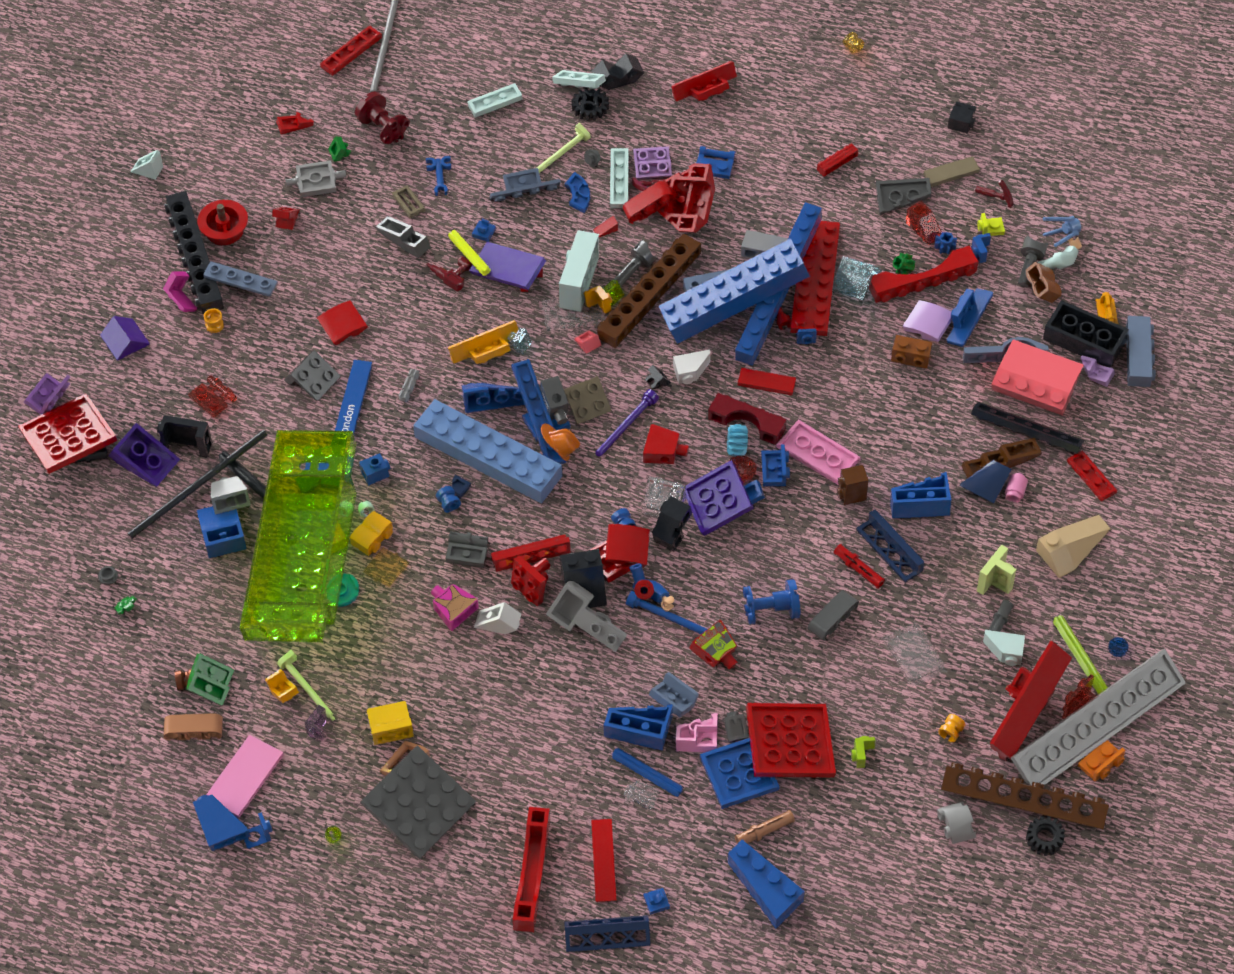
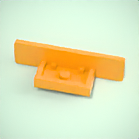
(485, 345)

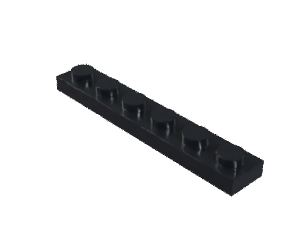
(1032, 429)

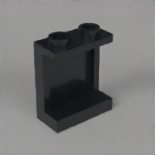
(185, 432)

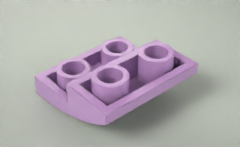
(652, 162)
(928, 321)

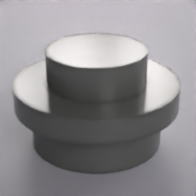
(592, 157)
(108, 575)

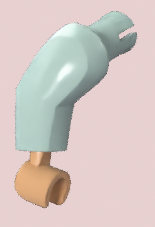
(1064, 259)

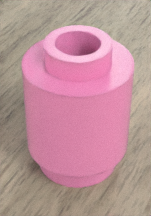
(1016, 487)

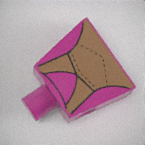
(453, 605)

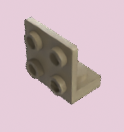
(587, 400)

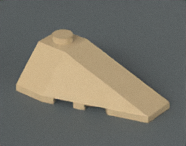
(1069, 545)

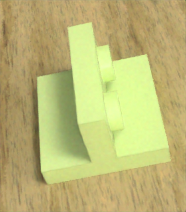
(997, 573)

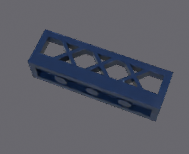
(894, 540)
(607, 925)

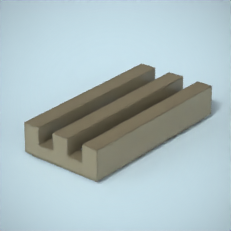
(410, 214)

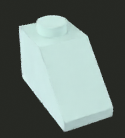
(1005, 646)

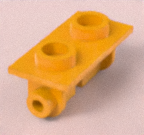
(1106, 307)

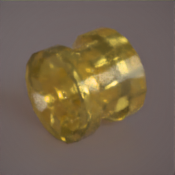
(853, 42)

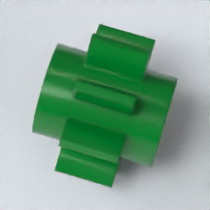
(904, 264)

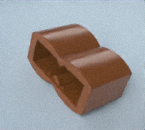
(1043, 282)

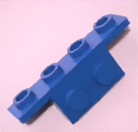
(967, 314)

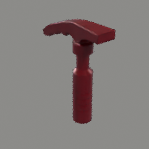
(641, 185)
(1005, 195)

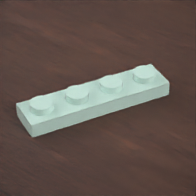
(618, 177)

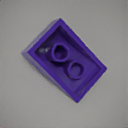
(144, 455)

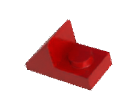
(285, 217)

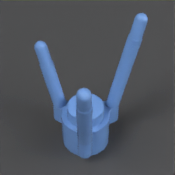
(1071, 226)

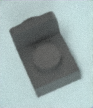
(735, 726)

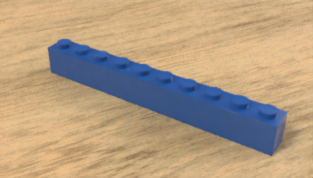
(767, 310)

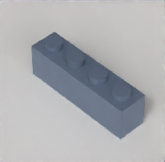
(1139, 351)

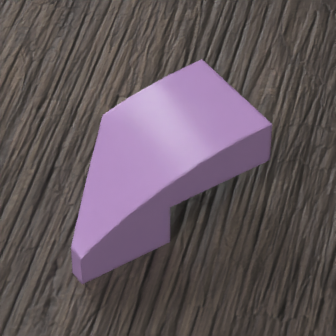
(1097, 373)

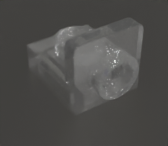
(641, 794)

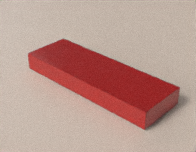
(766, 381)
(1092, 476)

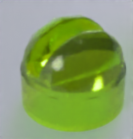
(336, 832)

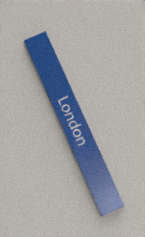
(353, 397)

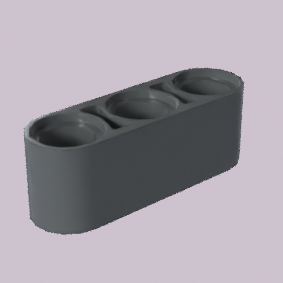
(832, 614)

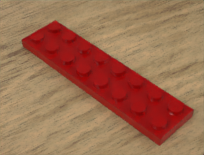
(814, 293)

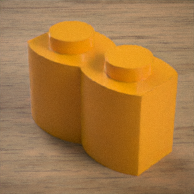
(371, 533)

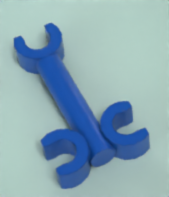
(439, 165)

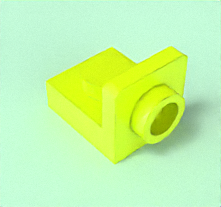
(993, 225)

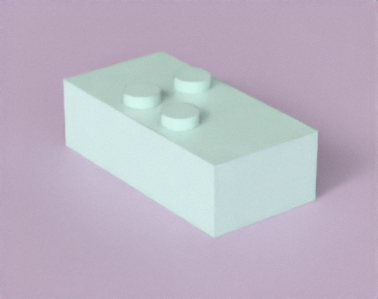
(578, 270)

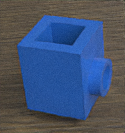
(374, 469)

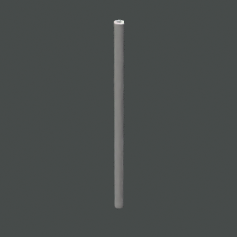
(384, 44)

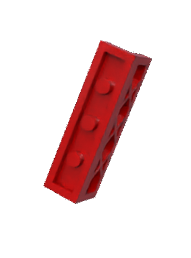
(532, 552)

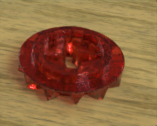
(747, 464)

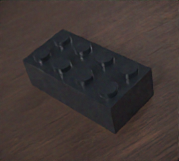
(1085, 334)

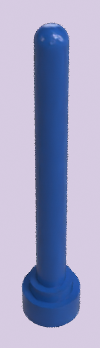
(634, 601)

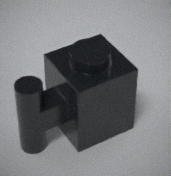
(961, 117)

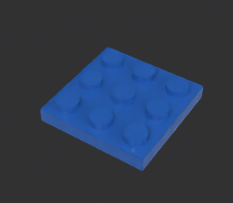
(732, 774)

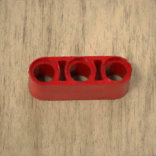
(648, 202)

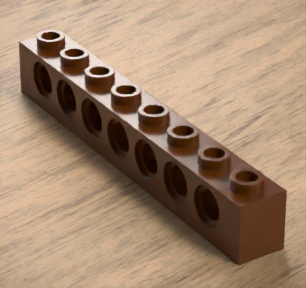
(648, 291)
(1095, 819)

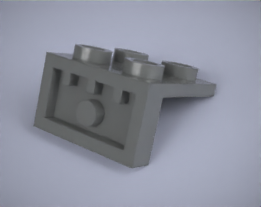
(313, 375)

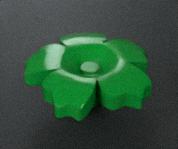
(125, 604)

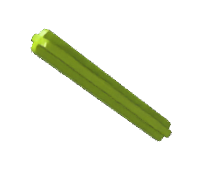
(1079, 653)

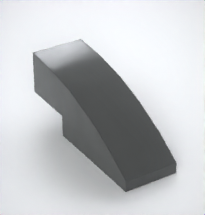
(404, 236)

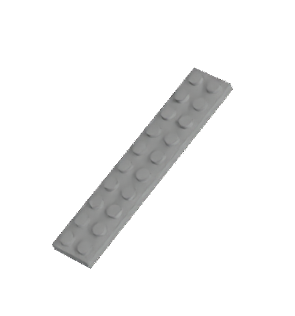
(1098, 719)

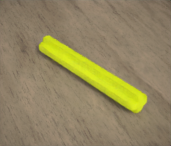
(470, 254)

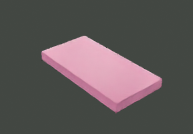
(817, 451)
(245, 775)

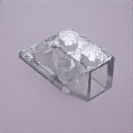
(657, 492)

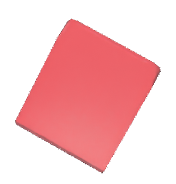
(588, 341)

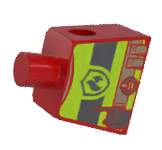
(715, 646)

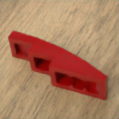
(603, 860)

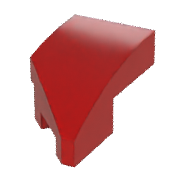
(293, 123)

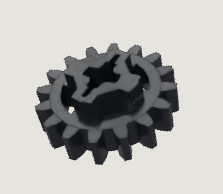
(589, 104)

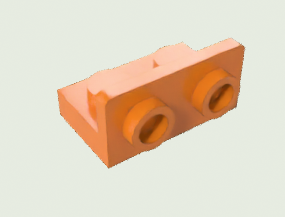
(1101, 760)

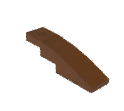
(1007, 455)

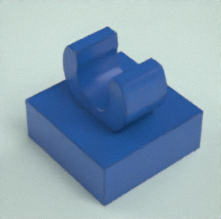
(483, 230)
(656, 901)

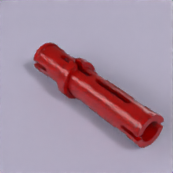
(842, 552)

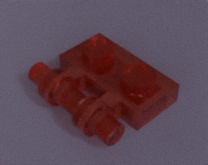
(208, 400)

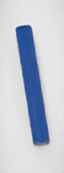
(647, 772)

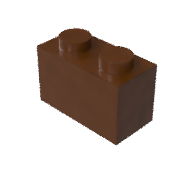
(853, 485)

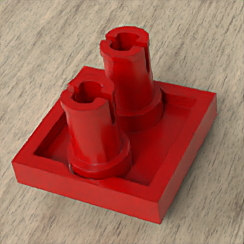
(530, 579)

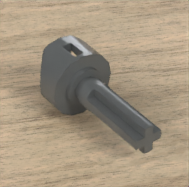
(1032, 251)
(641, 256)

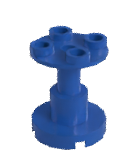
(779, 601)

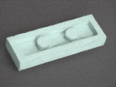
(579, 79)
(494, 100)

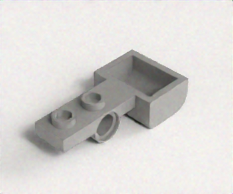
(572, 609)

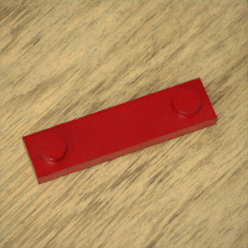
(351, 50)

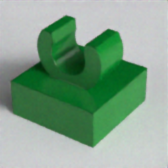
(338, 149)

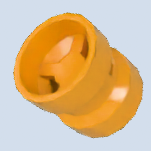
(213, 320)
(952, 727)

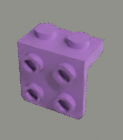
(46, 393)

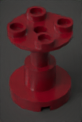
(374, 110)

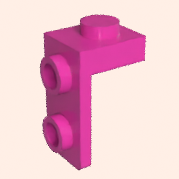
(174, 288)

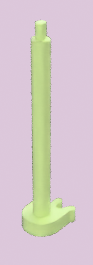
(582, 133)
(286, 662)

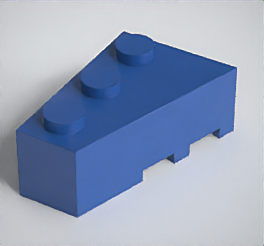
(922, 499)
(640, 725)

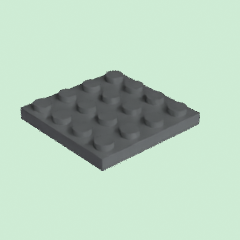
(418, 802)

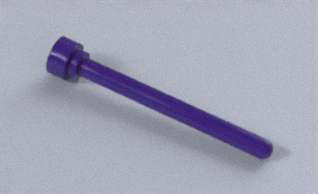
(649, 398)

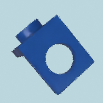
(263, 830)

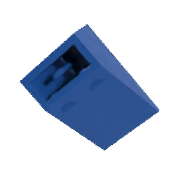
(221, 532)

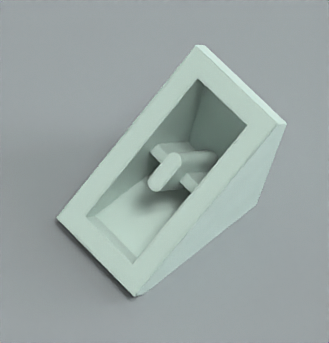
(149, 165)

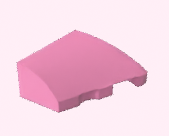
(690, 735)

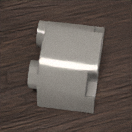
(957, 821)

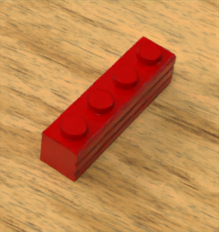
(837, 160)

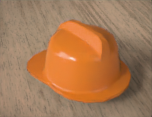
(562, 440)

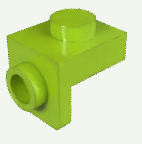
(860, 745)

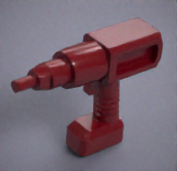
(451, 277)

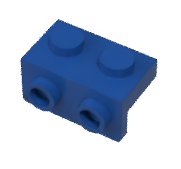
(774, 467)

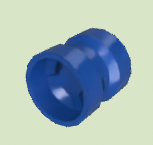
(447, 497)
(622, 516)

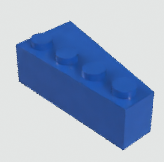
(766, 884)

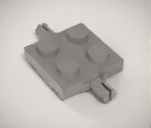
(315, 178)

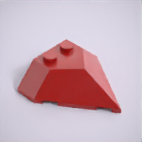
(692, 199)

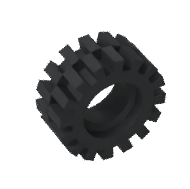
(1048, 825)

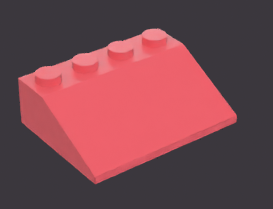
(1037, 377)

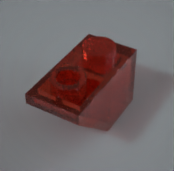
(923, 222)

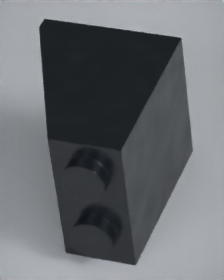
(587, 571)

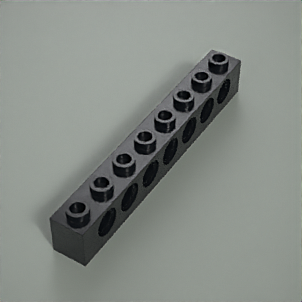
(194, 251)

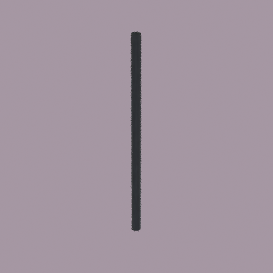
(197, 484)

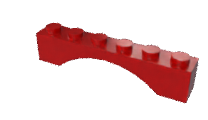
(890, 285)
(532, 869)

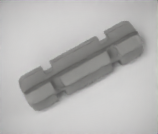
(408, 385)

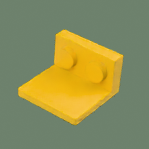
(390, 722)

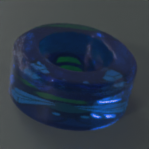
(1118, 647)

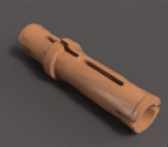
(757, 832)

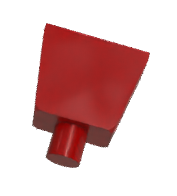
(663, 446)

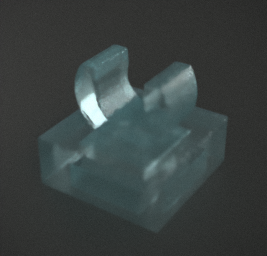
(520, 340)

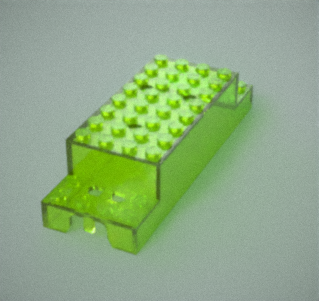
(310, 508)

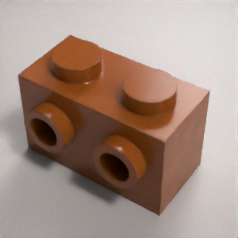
(911, 351)

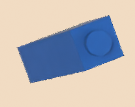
(218, 823)

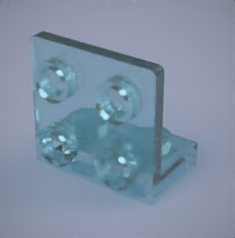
(854, 278)

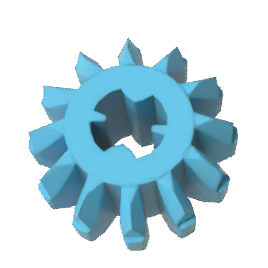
(737, 440)

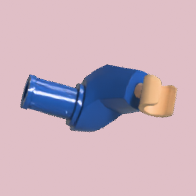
(660, 594)

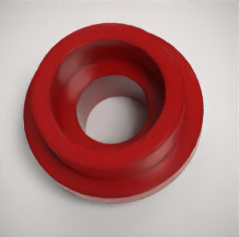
(644, 583)

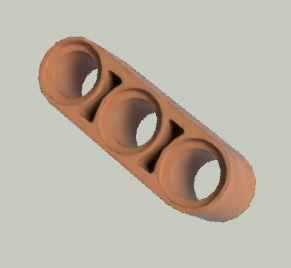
(193, 726)

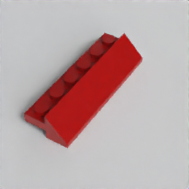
(1030, 701)

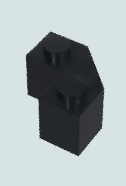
(623, 72)
(670, 523)

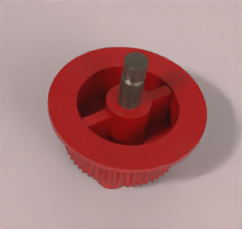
(223, 221)

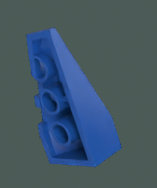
(489, 396)

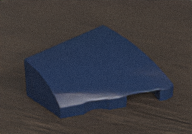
(987, 481)

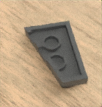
(900, 193)

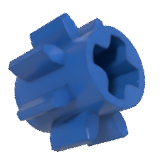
(945, 242)

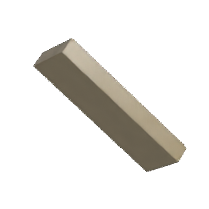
(952, 171)

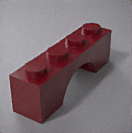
(726, 409)

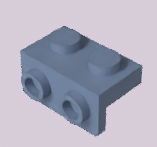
(675, 692)

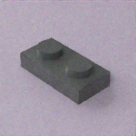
(466, 555)

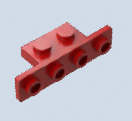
(706, 83)

